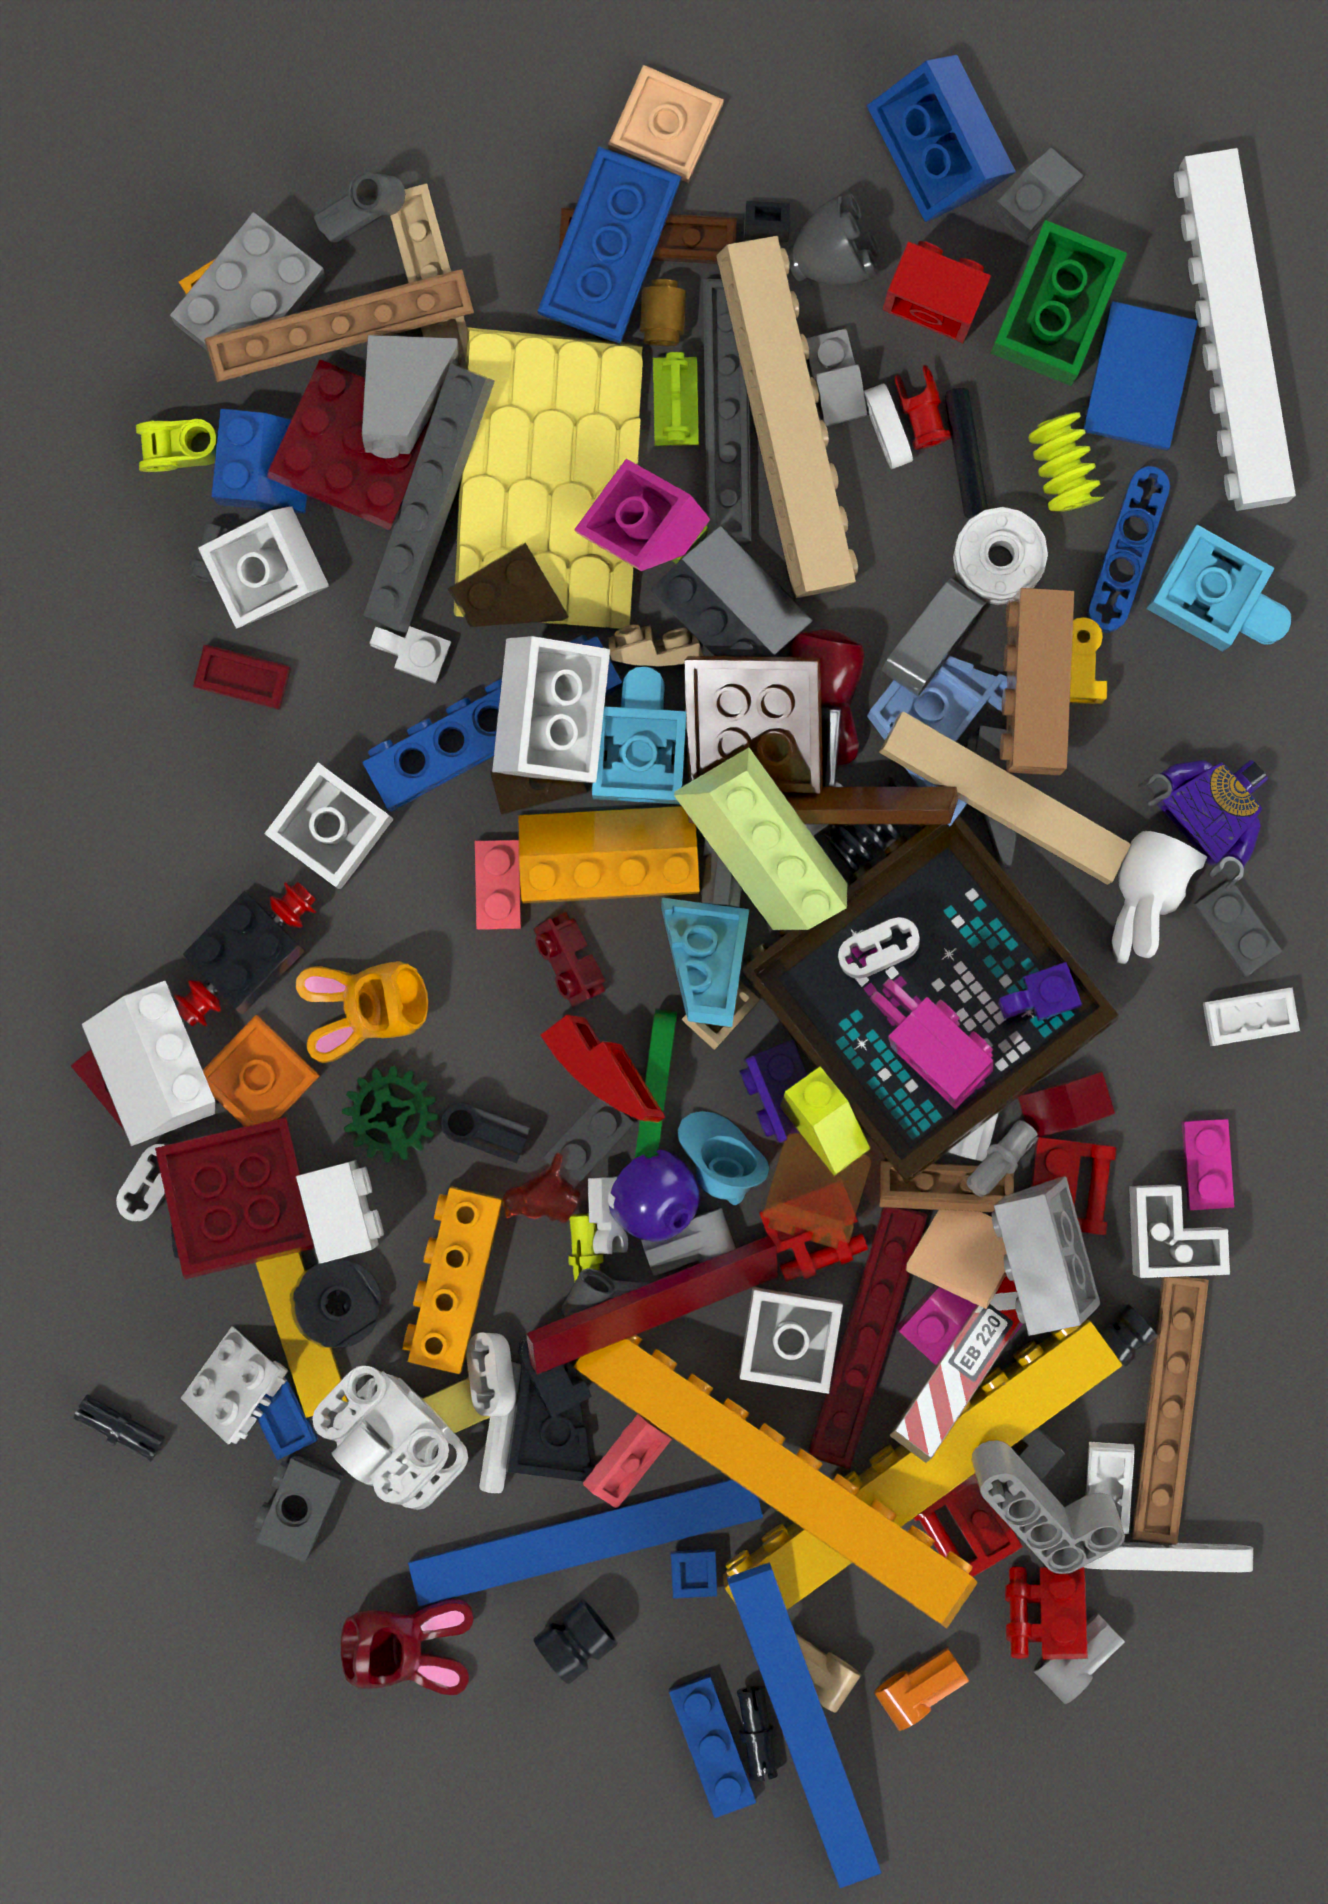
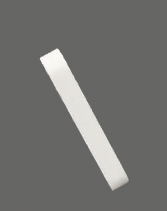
(1177, 1557)

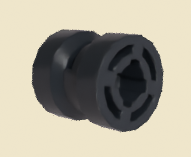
(1128, 1334)

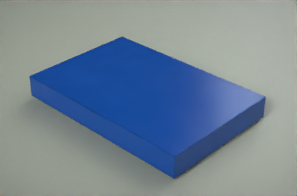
(1140, 376)

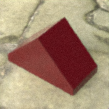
(1067, 1105)

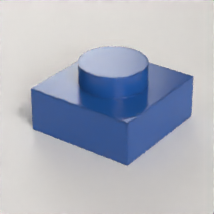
(694, 1573)

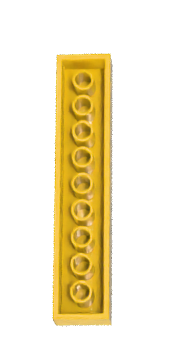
(1002, 1409)

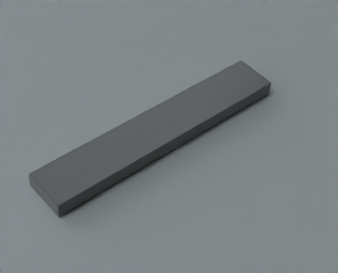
(725, 420)

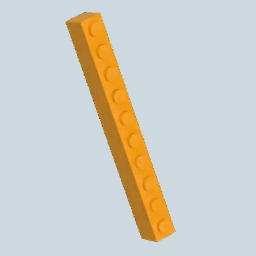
(781, 1478)

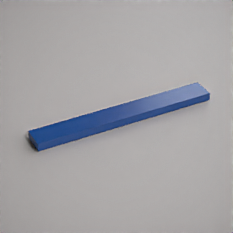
(582, 1540)
(804, 1724)

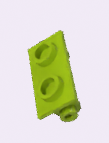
(675, 400)

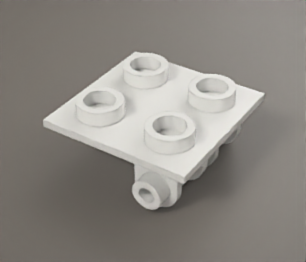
(233, 1386)

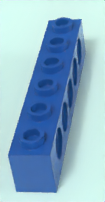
(479, 745)

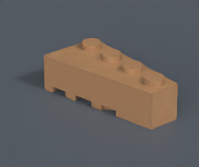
(1037, 681)

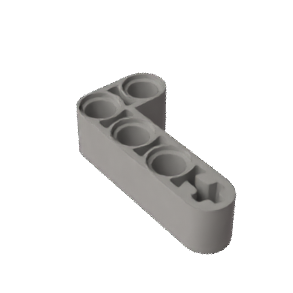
(1056, 1534)

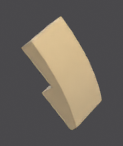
(639, 647)

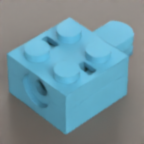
(1217, 596)
(641, 744)

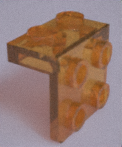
(811, 1197)

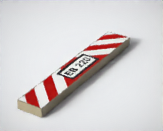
(958, 1374)

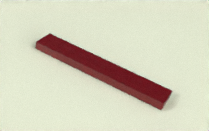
(652, 1305)
(866, 1336)

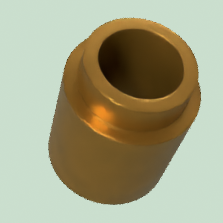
(662, 313)

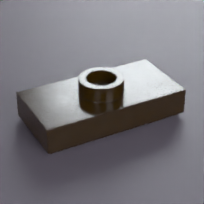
(522, 792)

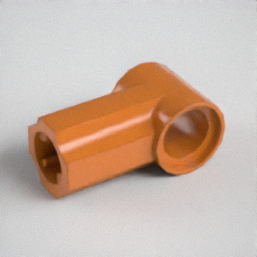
(911, 1694)

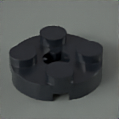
(360, 1309)

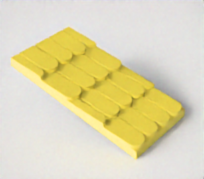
(543, 455)

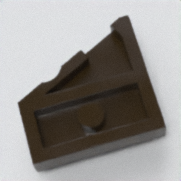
(508, 592)

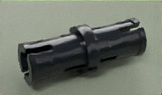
(118, 1428)
(757, 1733)

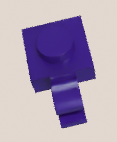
(1046, 992)

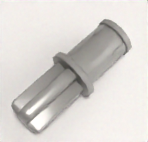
(1002, 1158)

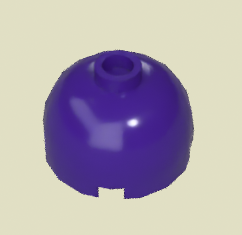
(655, 1197)

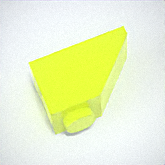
(825, 1120)

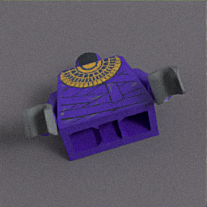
(1212, 810)

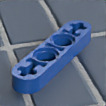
(1124, 548)

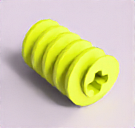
(1064, 463)

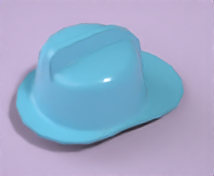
(722, 1156)

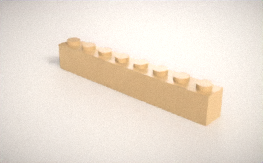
(787, 416)

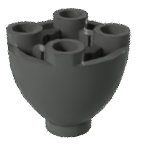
(834, 246)

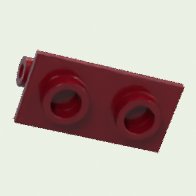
(574, 978)

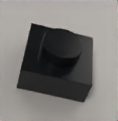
(767, 220)

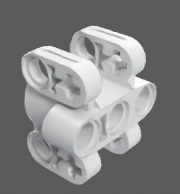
(389, 1438)

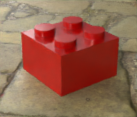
(936, 290)

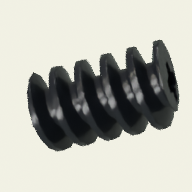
(857, 838)

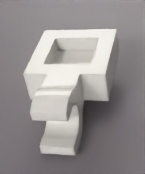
(417, 653)

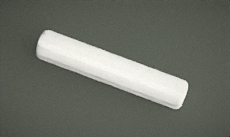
(497, 1445)

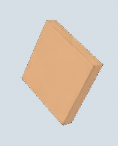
(665, 123)
(961, 1255)

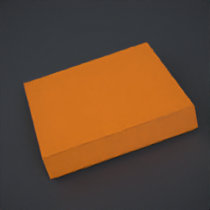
(258, 1075)

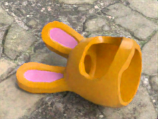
(377, 1004)

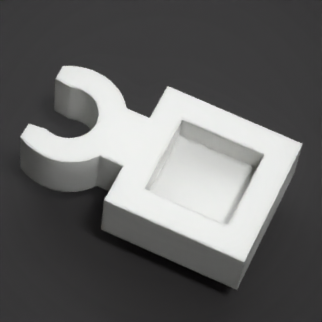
(610, 1235)

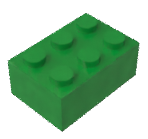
(1058, 303)

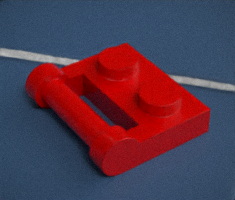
(1062, 1158)
(981, 1525)

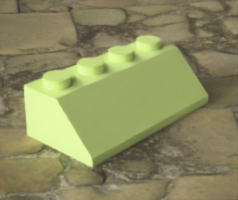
(764, 844)

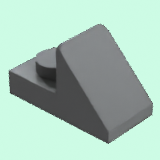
(836, 377)

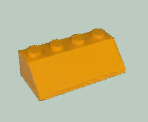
(607, 855)

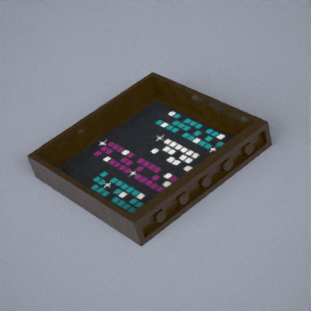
(972, 950)

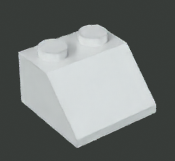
(263, 566)

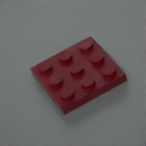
(327, 453)
(234, 1198)

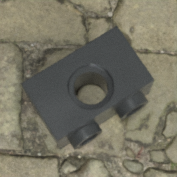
(297, 1534)

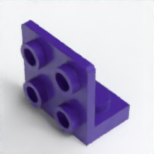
(769, 1076)

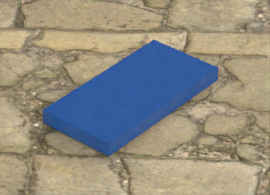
(609, 245)

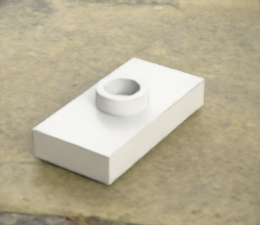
(1251, 1016)
(1112, 1473)

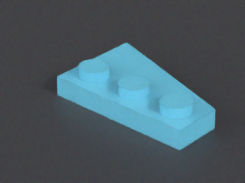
(707, 956)

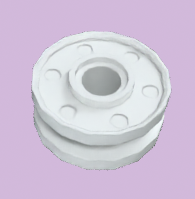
(1006, 529)

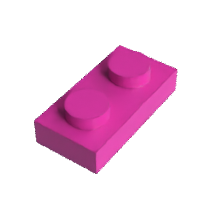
(1207, 1164)

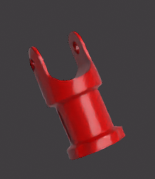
(923, 413)

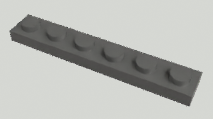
(428, 497)

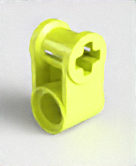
(168, 444)

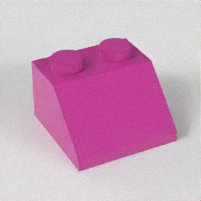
(642, 518)

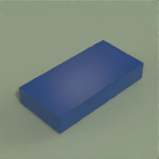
(285, 1422)

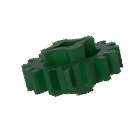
(383, 1094)

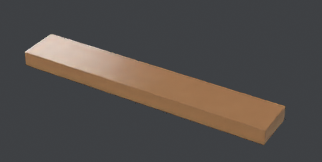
(338, 325)
(1169, 1409)

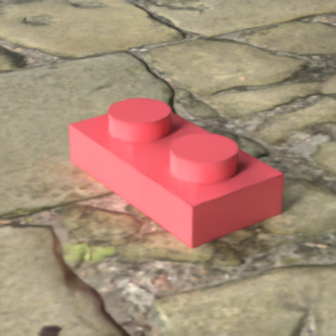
(497, 885)
(627, 1461)

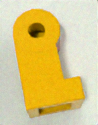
(1085, 642)

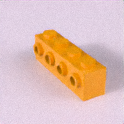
(454, 1279)

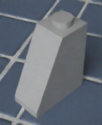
(402, 389)

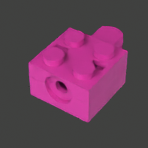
(936, 1045)

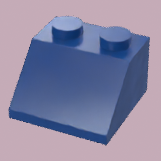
(242, 462)

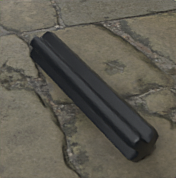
(966, 451)

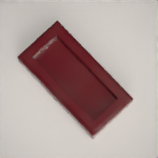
(241, 677)

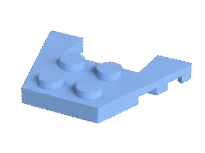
(945, 705)

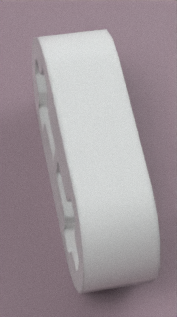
(887, 426)
(873, 938)
(134, 1184)
(490, 1374)

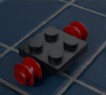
(244, 953)

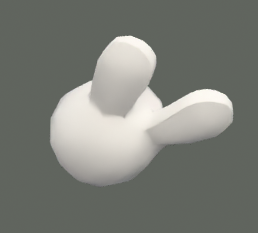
(1153, 884)

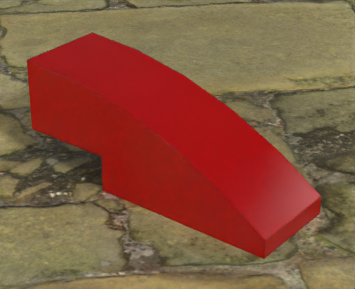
(601, 1068)

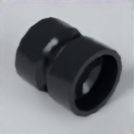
(575, 1641)

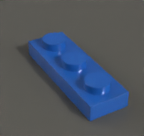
(712, 1746)

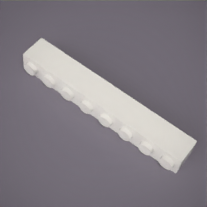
(1235, 330)

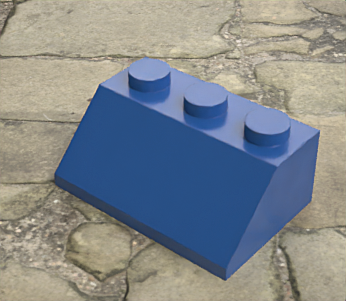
(940, 137)

